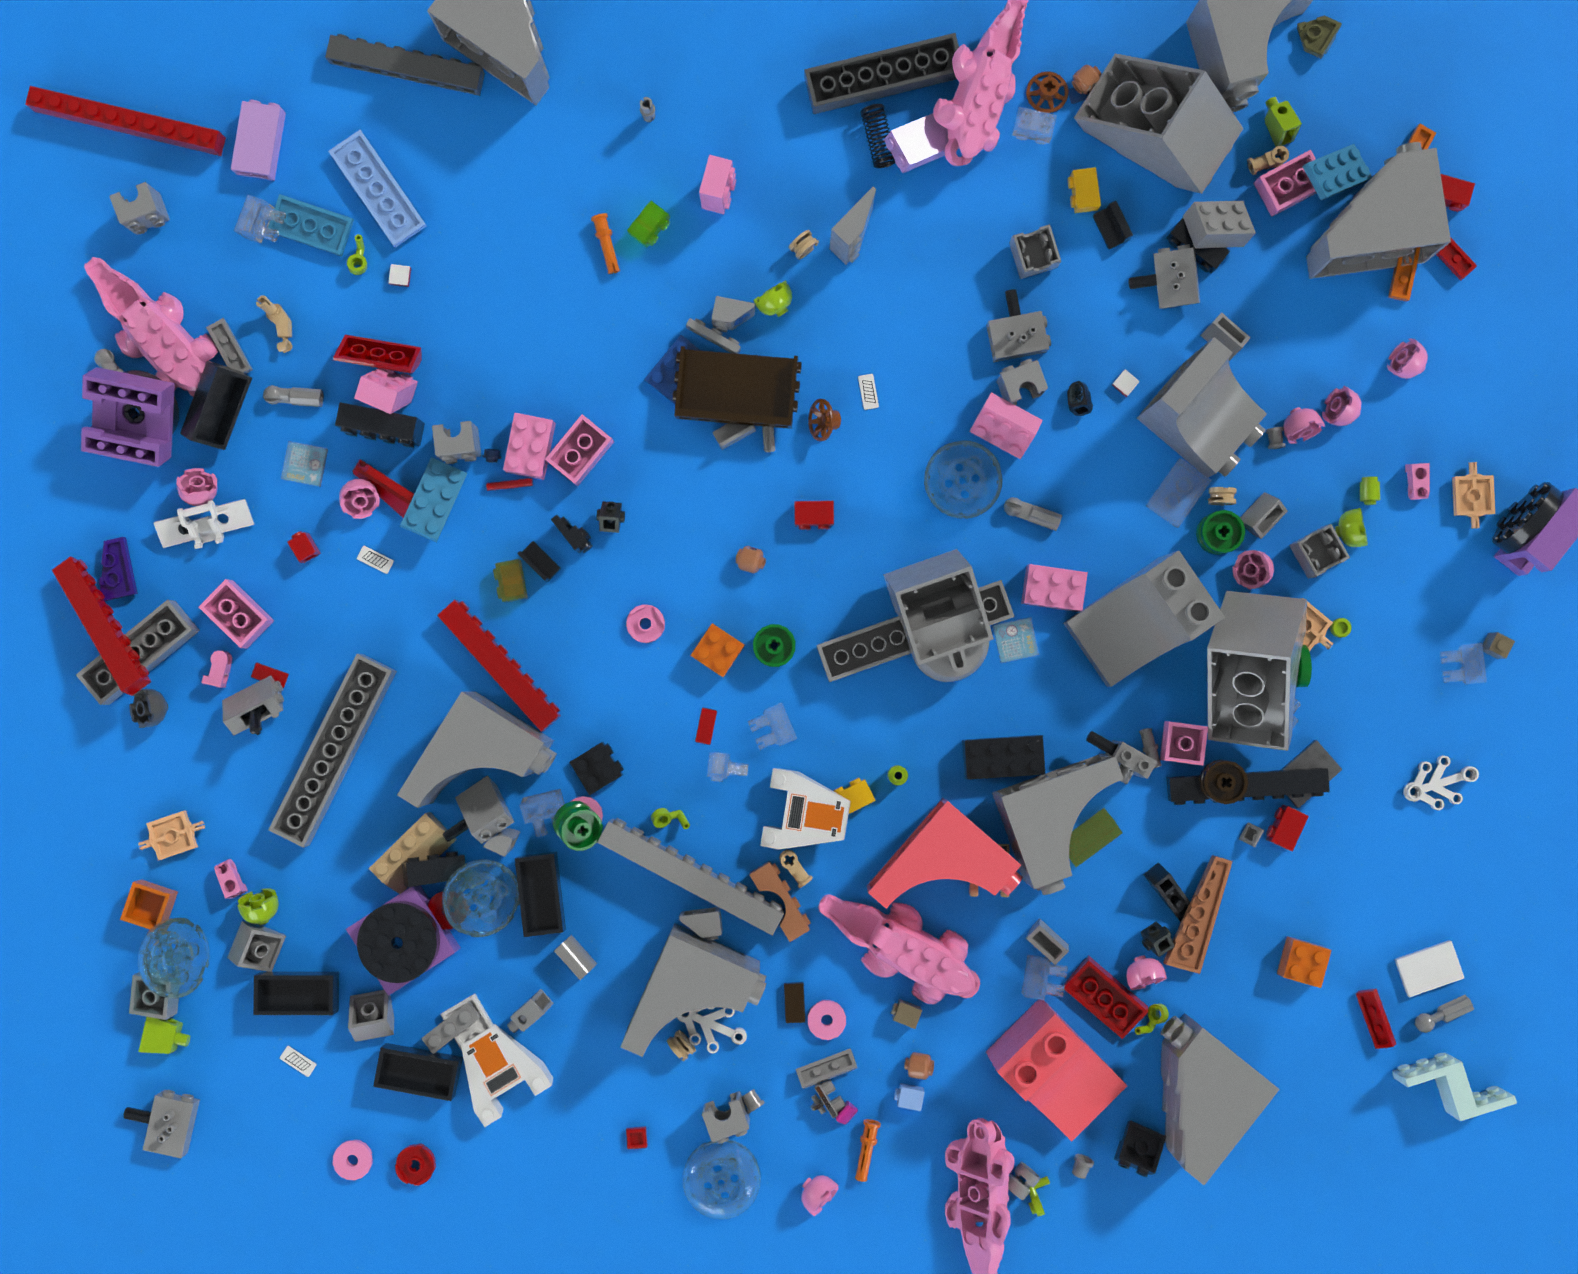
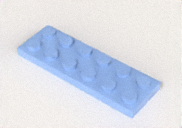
(377, 188)

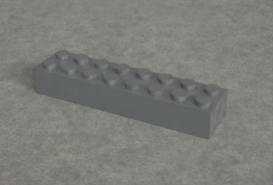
(881, 73)

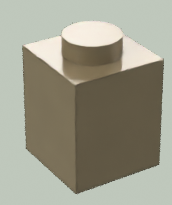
(1497, 645)
(906, 1013)

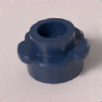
(491, 455)

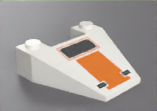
(810, 815)
(497, 1064)

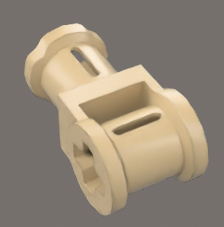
(1268, 160)
(795, 868)

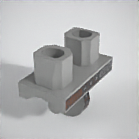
(833, 1105)

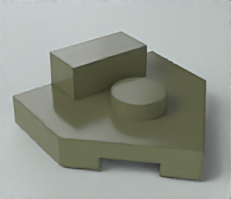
(1318, 35)

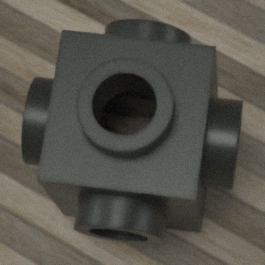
(610, 517)
(1157, 939)

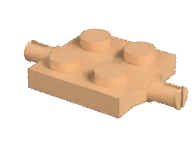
(1473, 495)
(1316, 628)
(171, 835)

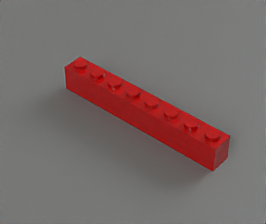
(102, 626)
(499, 665)

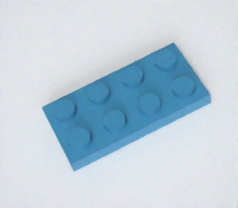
(1337, 172)
(312, 225)
(433, 499)

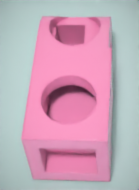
(1418, 480)
(219, 670)
(229, 879)

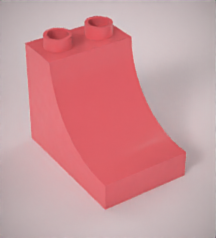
(946, 848)
(1055, 1069)

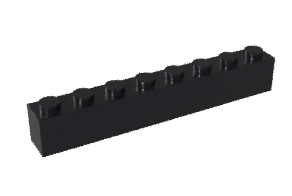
(1260, 784)

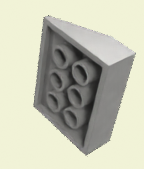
(850, 230)

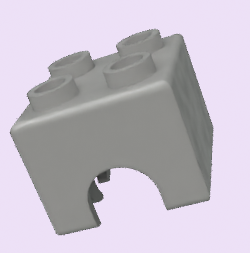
(143, 212)
(1035, 252)
(1027, 376)
(463, 446)
(1319, 551)
(726, 1123)

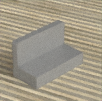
(732, 433)

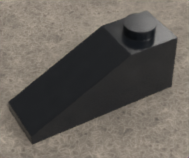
(1168, 890)

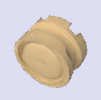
(803, 244)
(1222, 496)
(680, 1045)

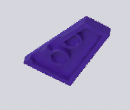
(117, 570)

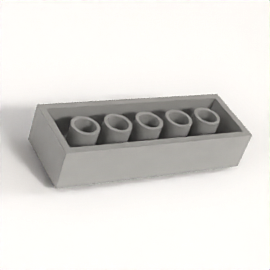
(152, 639)

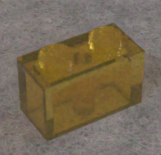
(511, 581)

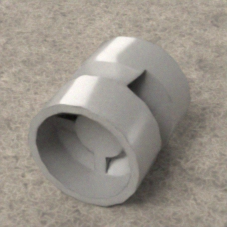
(1017, 1186)

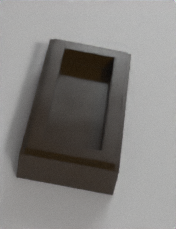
(794, 1002)

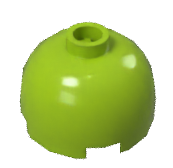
(775, 300)
(1352, 528)
(258, 907)

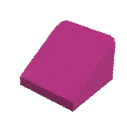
(846, 1113)

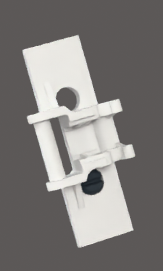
(205, 529)

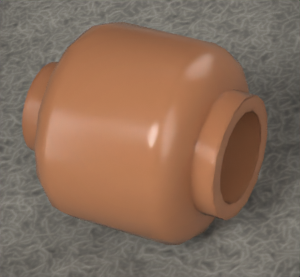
(1085, 79)
(750, 559)
(919, 1065)

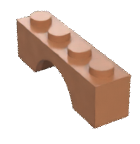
(767, 879)

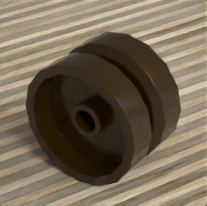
(1235, 781)

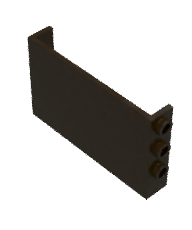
(736, 388)

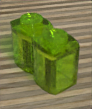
(649, 224)

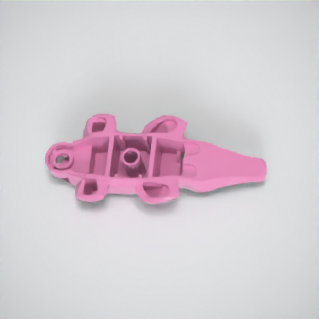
(983, 87)
(152, 328)
(905, 948)
(982, 1194)

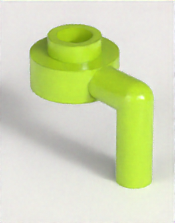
(358, 258)
(662, 817)
(1154, 1017)
(1036, 1206)

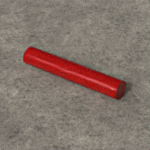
(509, 484)

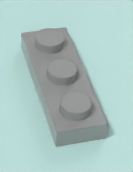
(713, 335)
(228, 346)
(451, 1027)
(826, 1068)

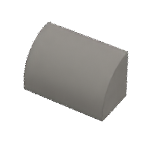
(1227, 333)
(1263, 515)
(503, 842)
(1047, 941)
(575, 957)

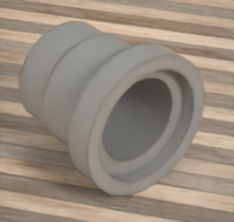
(752, 1101)
(1082, 1165)

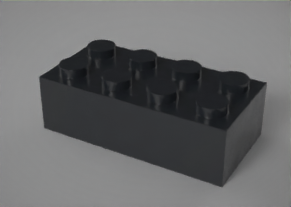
(215, 405)
(379, 424)
(1003, 757)
(540, 894)
(296, 993)
(417, 1072)

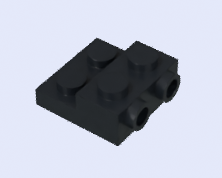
(575, 536)
(597, 767)
(1140, 1149)

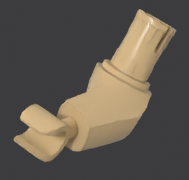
(279, 317)

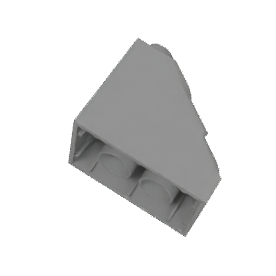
(498, 38)
(1139, 118)
(1387, 218)
(1206, 1096)

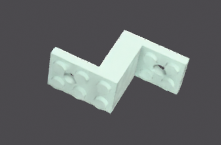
(1454, 1086)

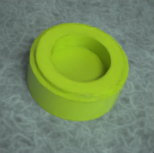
(1340, 627)

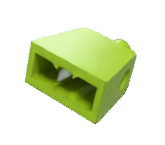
(1281, 122)
(162, 1036)

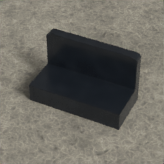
(1112, 225)
(539, 561)

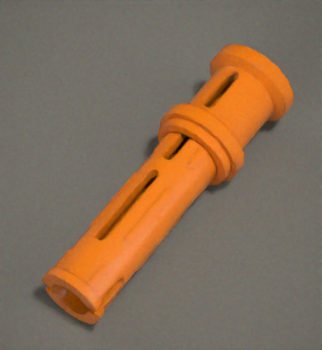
(603, 234)
(868, 1140)

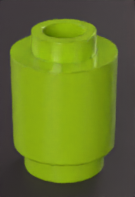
(1369, 490)
(891, 775)

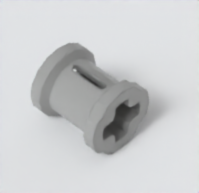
(1275, 438)

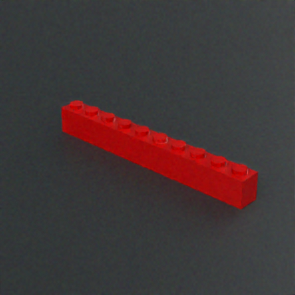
(125, 121)

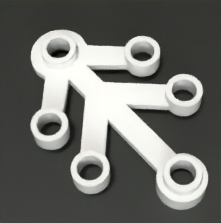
(1436, 784)
(707, 1023)

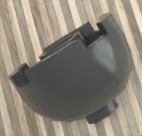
(148, 708)

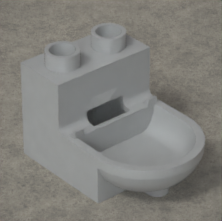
(952, 642)

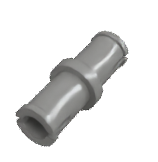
(647, 109)
(1150, 747)

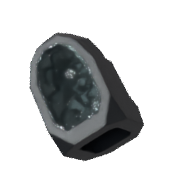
(1079, 399)

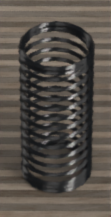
(877, 164)

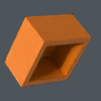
(717, 650)
(148, 904)
(1304, 962)

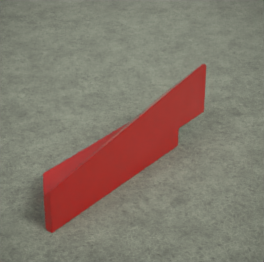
(388, 490)

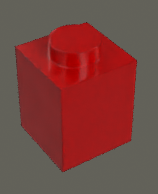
(303, 546)

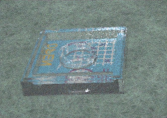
(304, 464)
(1015, 640)

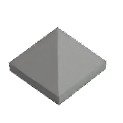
(1251, 834)

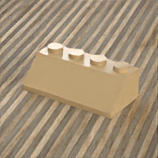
(418, 841)

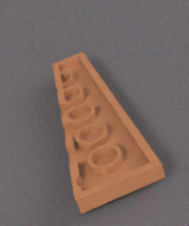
(1199, 920)

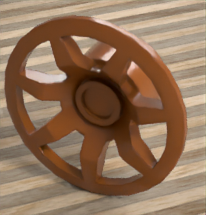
(1047, 90)
(826, 419)

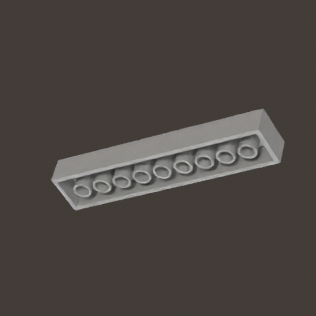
(888, 640)
(332, 750)
(692, 876)

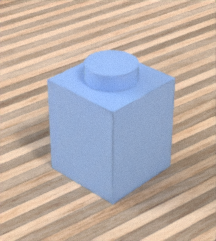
(909, 1096)

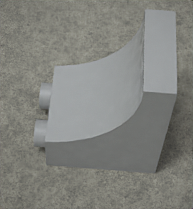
(1233, 42)
(1205, 412)
(1144, 618)
(1255, 669)
(472, 737)
(1043, 814)
(691, 977)

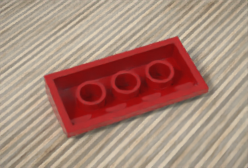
(378, 354)
(1105, 997)

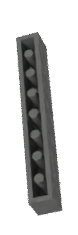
(405, 65)

